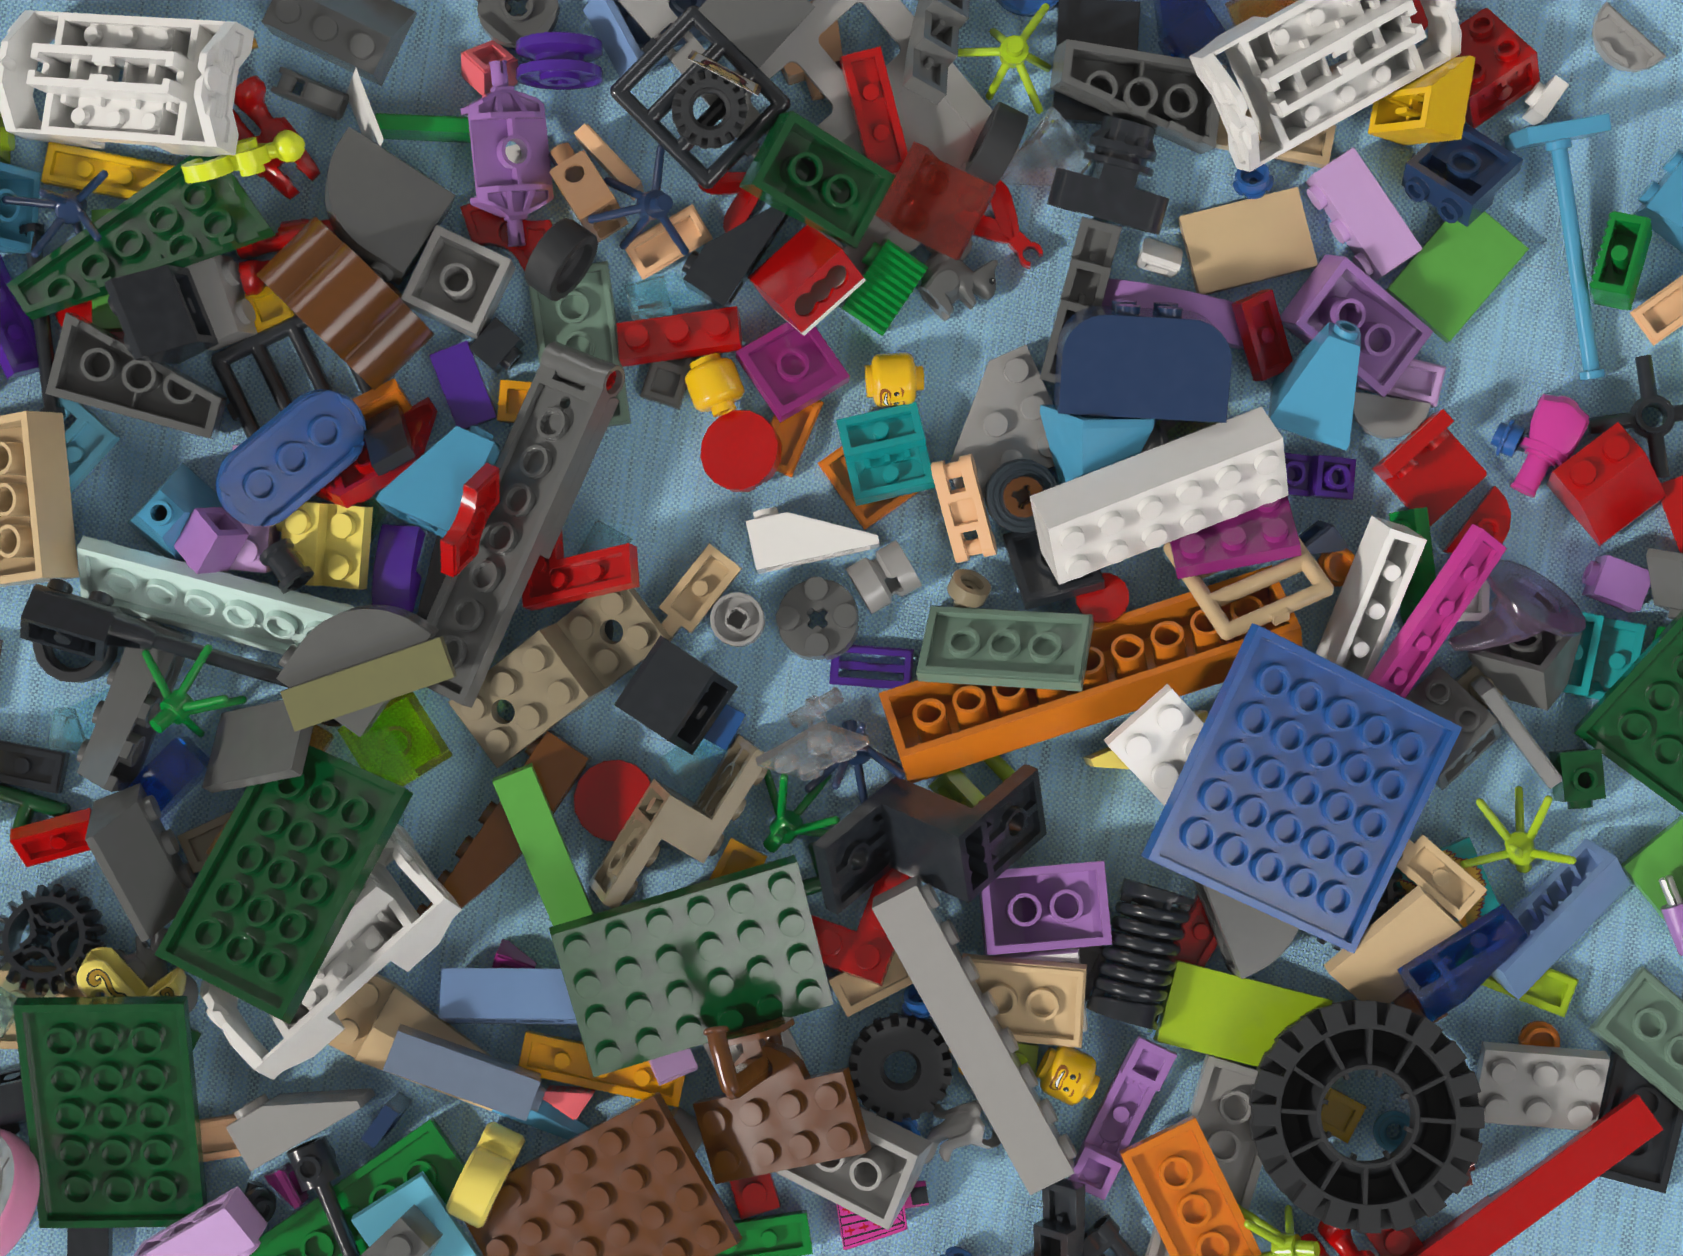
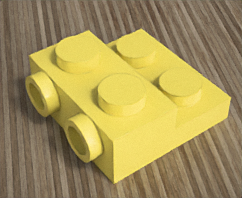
(331, 542)

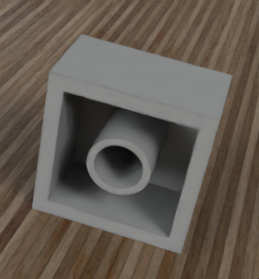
(458, 282)

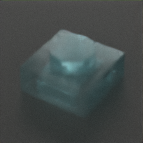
(687, 768)

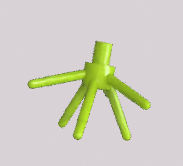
(1013, 54)
(1519, 844)
(1281, 1243)

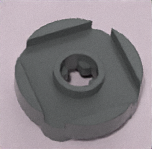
(507, 29)
(818, 643)

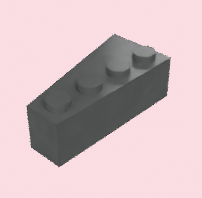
(1139, 89)
(101, 373)

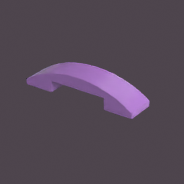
(1214, 309)
(1120, 1115)

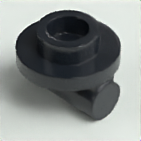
(261, 1198)

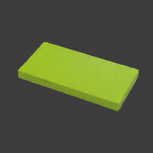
(1228, 1014)

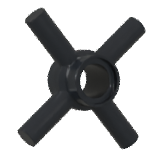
(1634, 419)

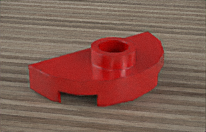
(1490, 514)

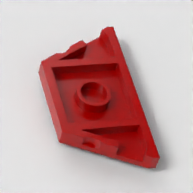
(361, 481)

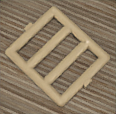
(1275, 612)

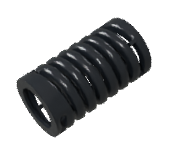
(1150, 955)

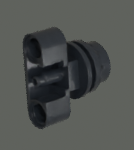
(1110, 193)

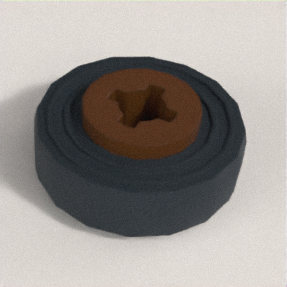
(1008, 491)

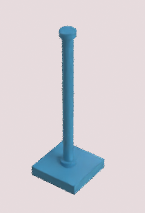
(1558, 139)

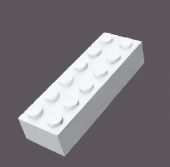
(1160, 495)

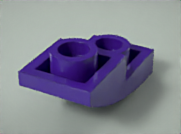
(1320, 476)
(395, 566)

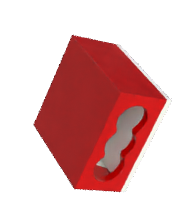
(806, 279)

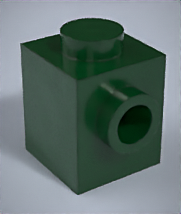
(1581, 777)

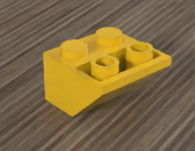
(1426, 108)

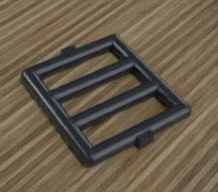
(651, 117)
(257, 346)

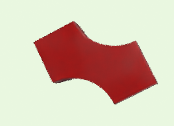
(492, 231)
(463, 538)

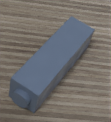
(464, 1073)

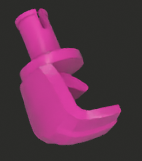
(1552, 439)

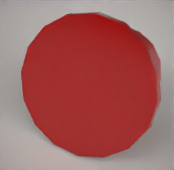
(1106, 603)

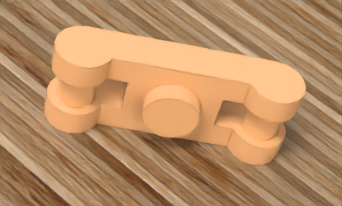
(963, 508)

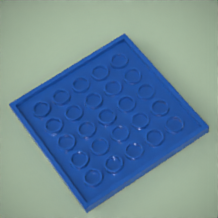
(1301, 789)

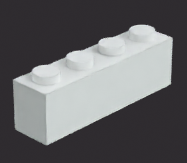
(1371, 596)

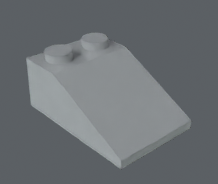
(276, 1125)

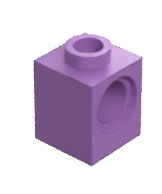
(1616, 583)

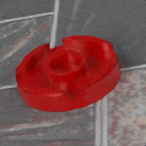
(741, 451)
(609, 796)

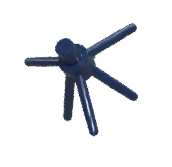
(649, 205)
(68, 207)
(863, 756)

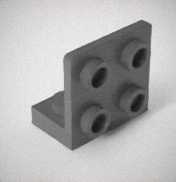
(1451, 701)

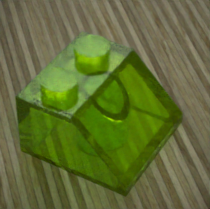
(400, 743)

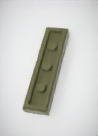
(368, 683)

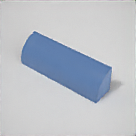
(1561, 913)
(504, 996)

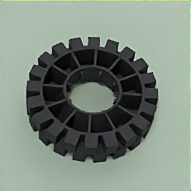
(1441, 1129)

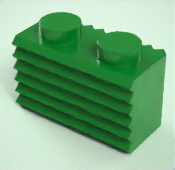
(1620, 260)
(889, 281)

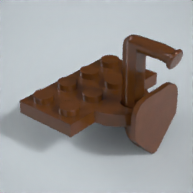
(773, 1107)

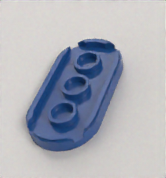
(291, 458)

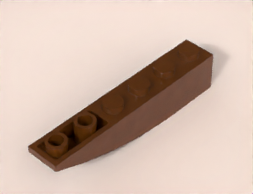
(495, 845)

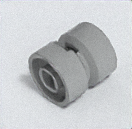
(883, 577)
(737, 619)

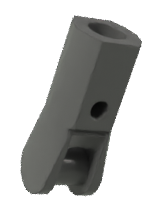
(314, 94)

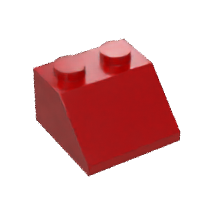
(1607, 484)

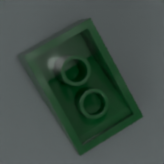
(817, 179)

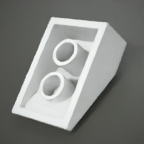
(796, 540)

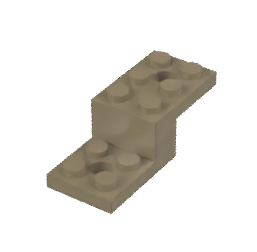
(559, 672)
(678, 821)

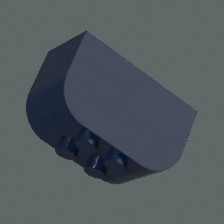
(1142, 364)

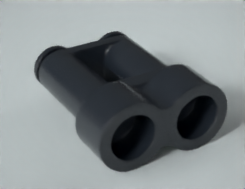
(1105, 1235)

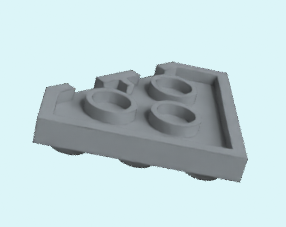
(1005, 417)

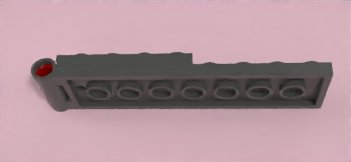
(538, 485)

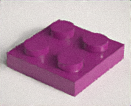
(792, 369)

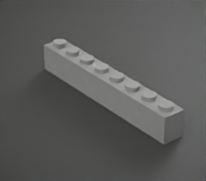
(974, 1035)

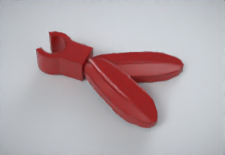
(742, 205)
(1005, 226)

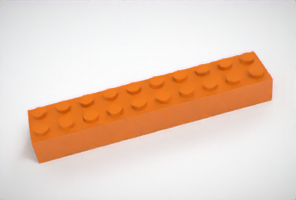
(1127, 663)

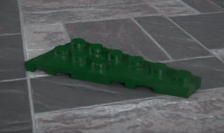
(153, 228)

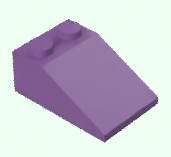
(1344, 292)
(1046, 909)

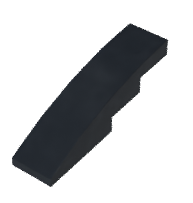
(1063, 1220)

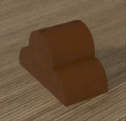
(345, 303)

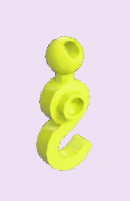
(248, 159)

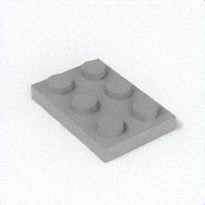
(1541, 1085)

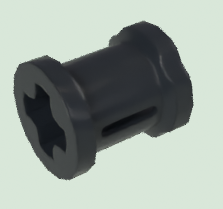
(286, 565)

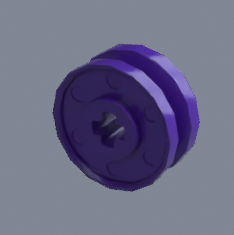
(559, 61)

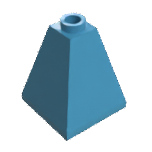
(1319, 387)
(1091, 442)
(169, 509)

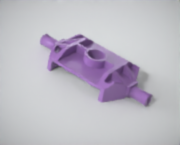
(501, 185)

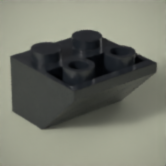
(161, 314)
(676, 695)

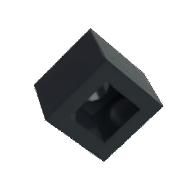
(498, 347)

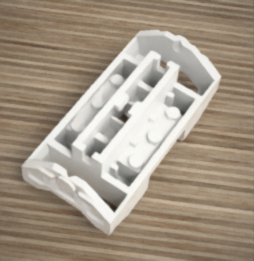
(1289, 80)
(172, 88)
(377, 931)

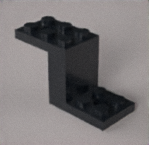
(931, 838)

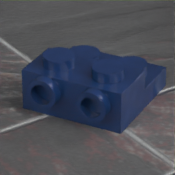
(1460, 175)

